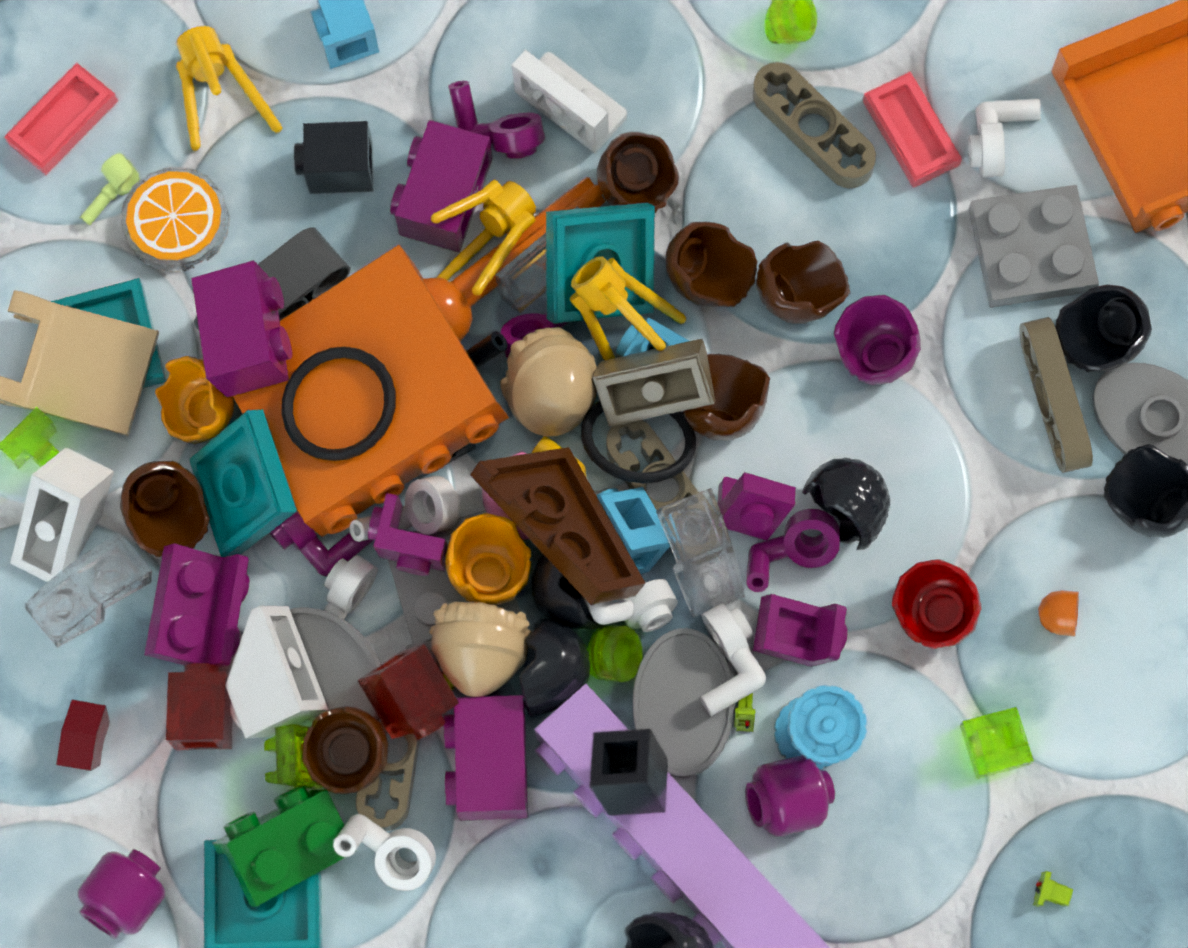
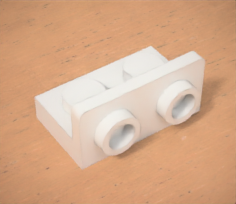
(567, 98)

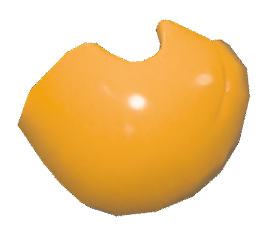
(191, 404)
(487, 560)

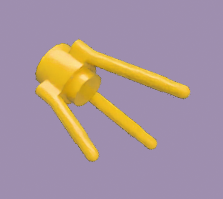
(205, 61)
(505, 211)
(601, 288)

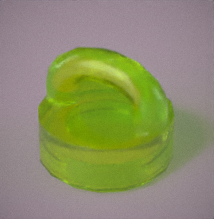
(790, 21)
(615, 653)

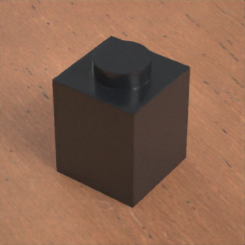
(335, 157)
(629, 772)

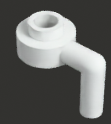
(988, 147)
(429, 507)
(348, 585)
(646, 610)
(730, 634)
(388, 862)

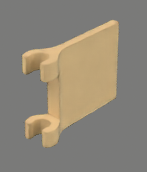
(80, 365)

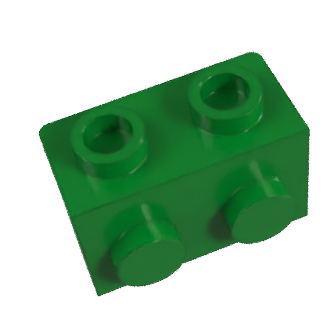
(284, 844)

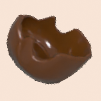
(345, 750)

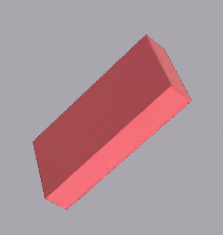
(61, 118)
(911, 129)

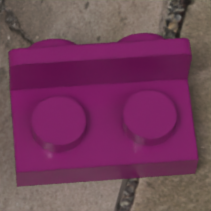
(197, 607)

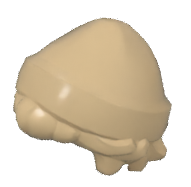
(549, 381)
(479, 645)

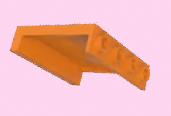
(1133, 110)
(339, 402)

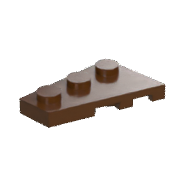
(564, 519)

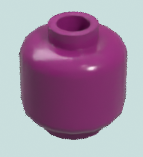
(789, 796)
(121, 893)

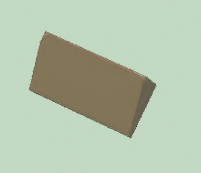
(654, 382)

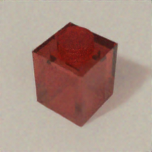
(409, 693)
(198, 709)

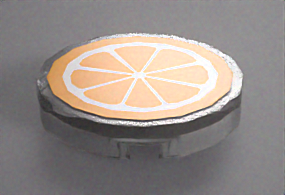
(175, 219)

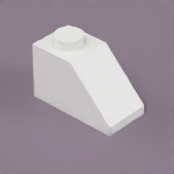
(60, 513)
(272, 675)

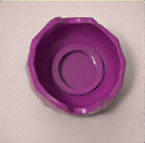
(877, 339)

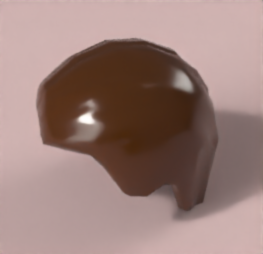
(637, 170)
(710, 265)
(802, 282)
(739, 399)
(164, 506)

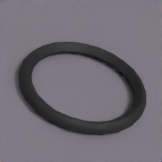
(376, 434)
(632, 476)

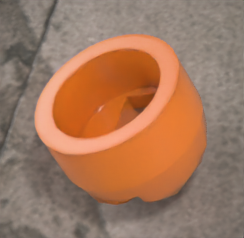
(1060, 612)

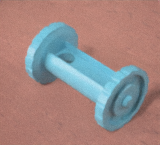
(821, 726)

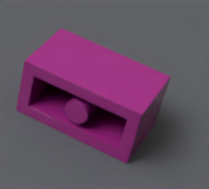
(444, 169)
(241, 328)
(488, 758)

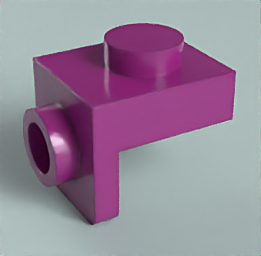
(754, 504)
(411, 550)
(800, 631)

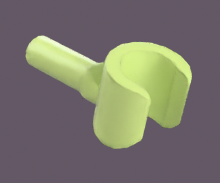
(121, 179)

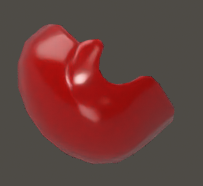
(936, 604)

